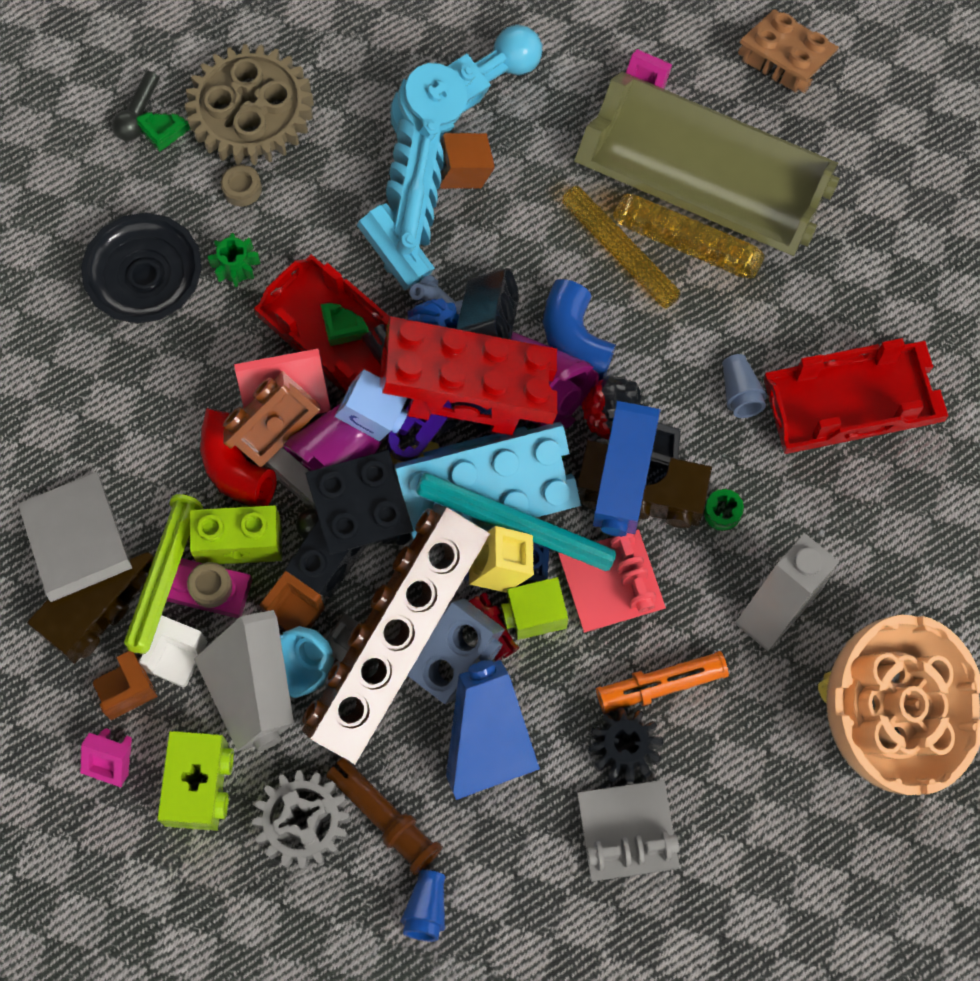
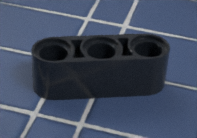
(490, 304)

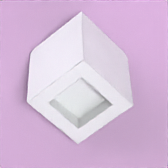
(173, 651)

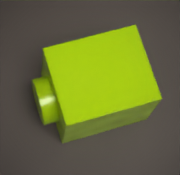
(535, 609)

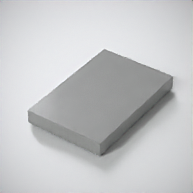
(74, 536)

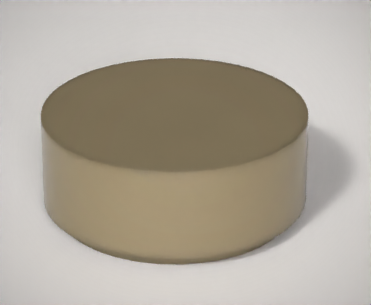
(241, 185)
(209, 584)

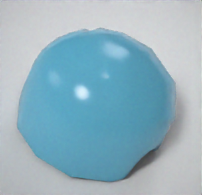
(306, 660)

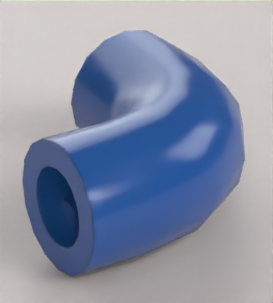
(566, 328)

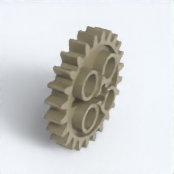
(249, 104)

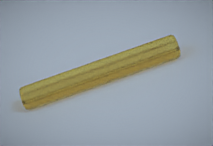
(621, 247)

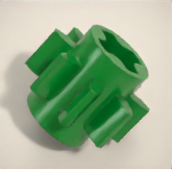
(226, 252)

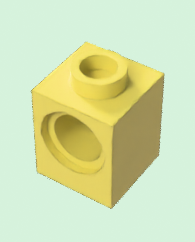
(503, 560)

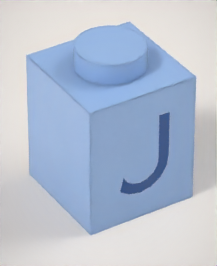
(370, 409)

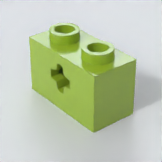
(236, 535)
(185, 758)

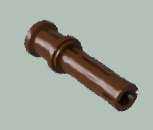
(397, 829)

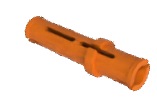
(613, 697)

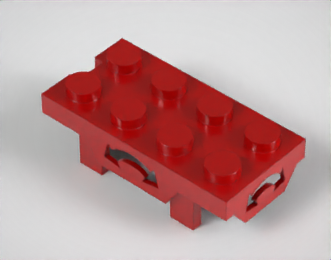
(298, 319)
(469, 367)
(854, 395)

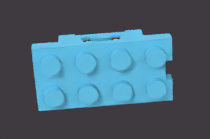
(511, 469)

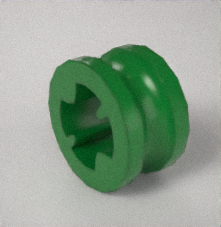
(728, 497)

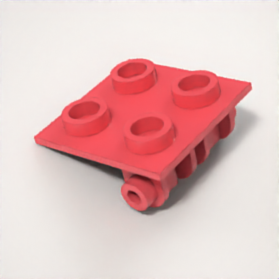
(615, 594)

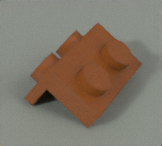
(270, 418)

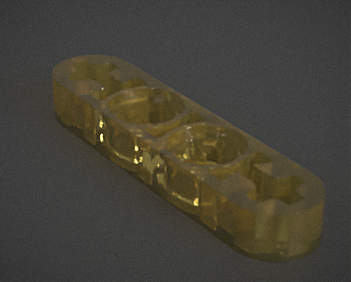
(688, 236)

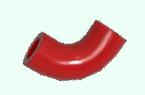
(230, 469)

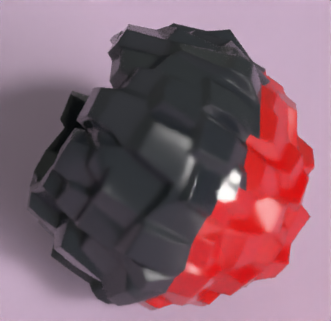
(602, 400)

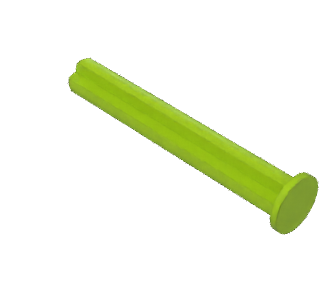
(161, 574)

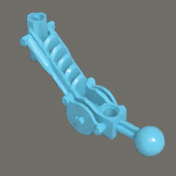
(420, 116)

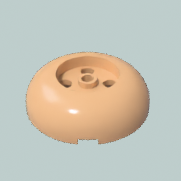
(930, 705)

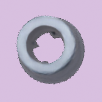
(743, 389)

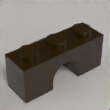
(676, 498)

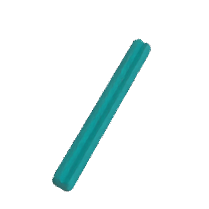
(510, 518)

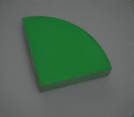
(162, 128)
(342, 324)

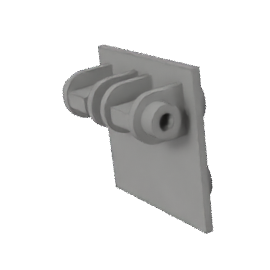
(628, 830)

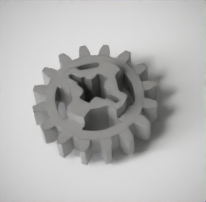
(282, 829)

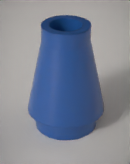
(425, 909)

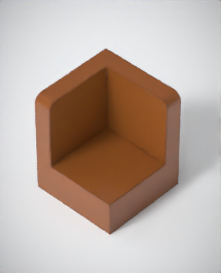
(466, 159)
(293, 603)
(124, 687)

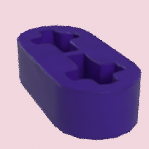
(422, 439)

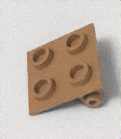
(789, 46)

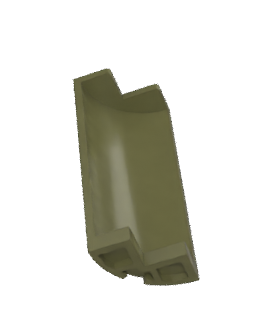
(708, 163)

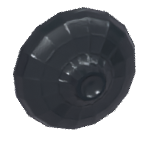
(141, 268)

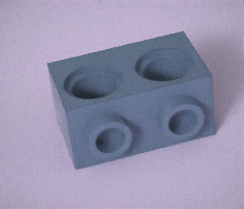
(448, 645)

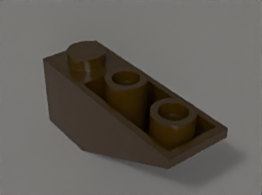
(81, 617)

